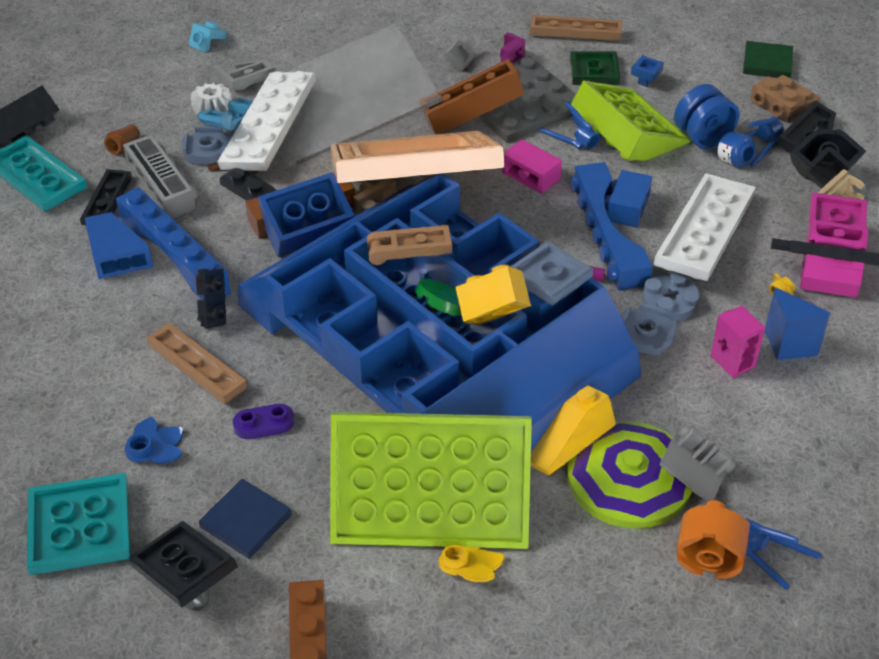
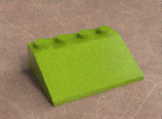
(627, 121)

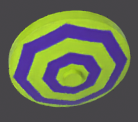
(622, 478)

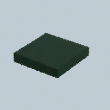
(767, 59)
(594, 67)

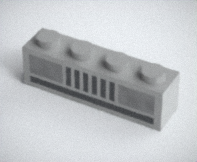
(160, 176)

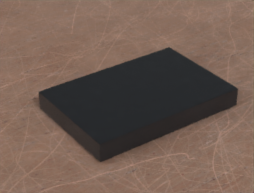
(182, 563)

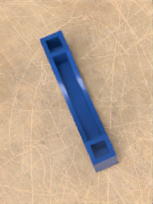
(150, 220)
(625, 260)

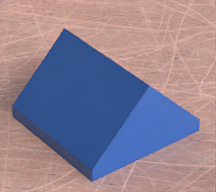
(795, 326)

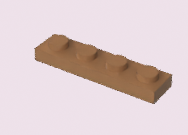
(576, 27)
(197, 363)

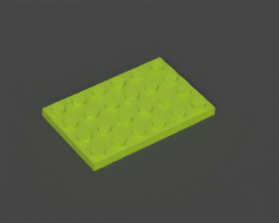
(430, 479)

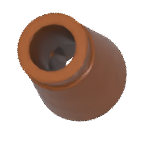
(121, 136)

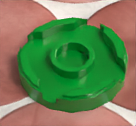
(439, 296)

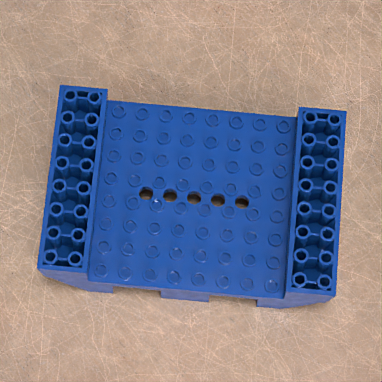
(412, 356)

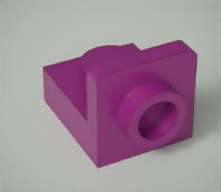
(513, 48)

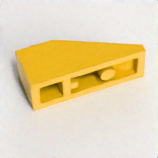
(574, 428)

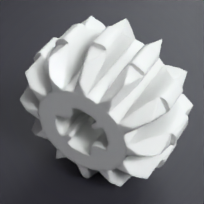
(210, 97)

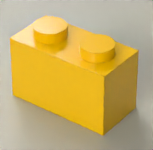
(492, 295)

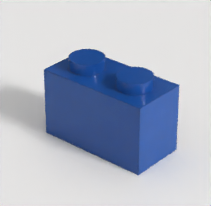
(628, 198)

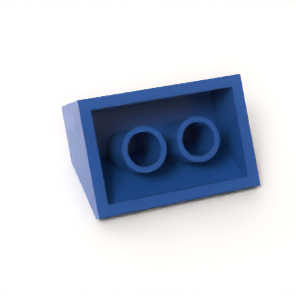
(303, 212)

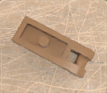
(408, 243)

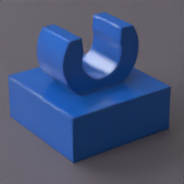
(646, 70)

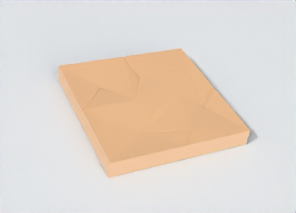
(415, 156)

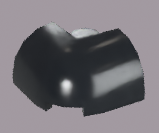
(825, 155)

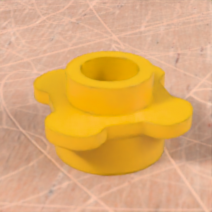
(781, 283)

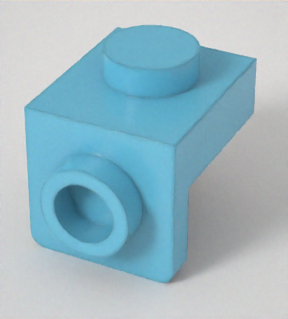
(203, 33)

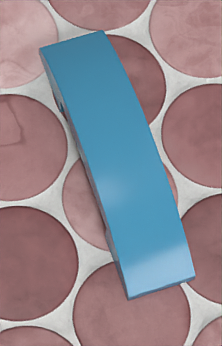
(226, 120)

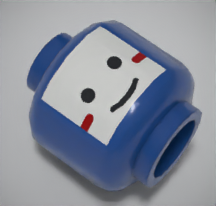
(736, 149)

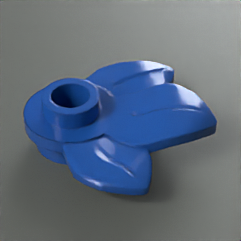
(157, 443)

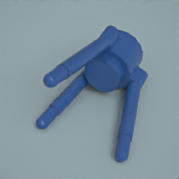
(769, 131)
(584, 134)
(758, 540)

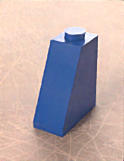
(116, 246)

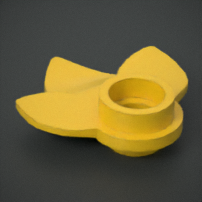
(470, 562)

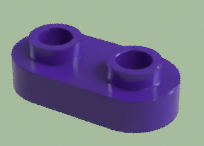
(263, 421)

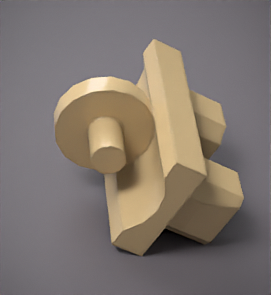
(371, 195)

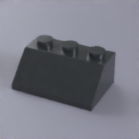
(25, 114)

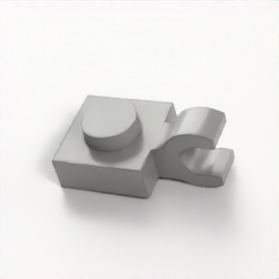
(460, 54)

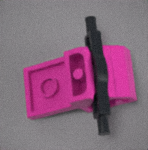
(833, 246)

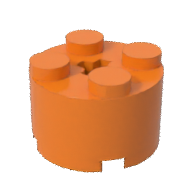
(713, 540)

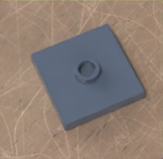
(552, 272)

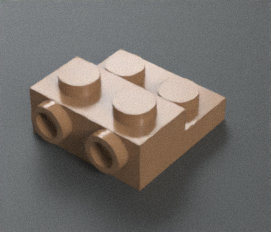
(783, 97)

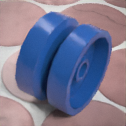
(706, 115)

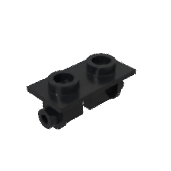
(213, 307)

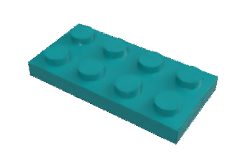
(38, 174)

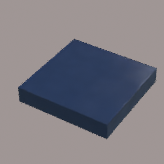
(245, 518)

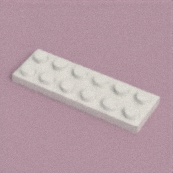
(267, 121)
(704, 227)

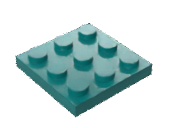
(78, 524)

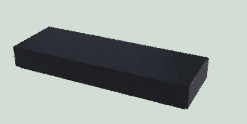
(104, 197)

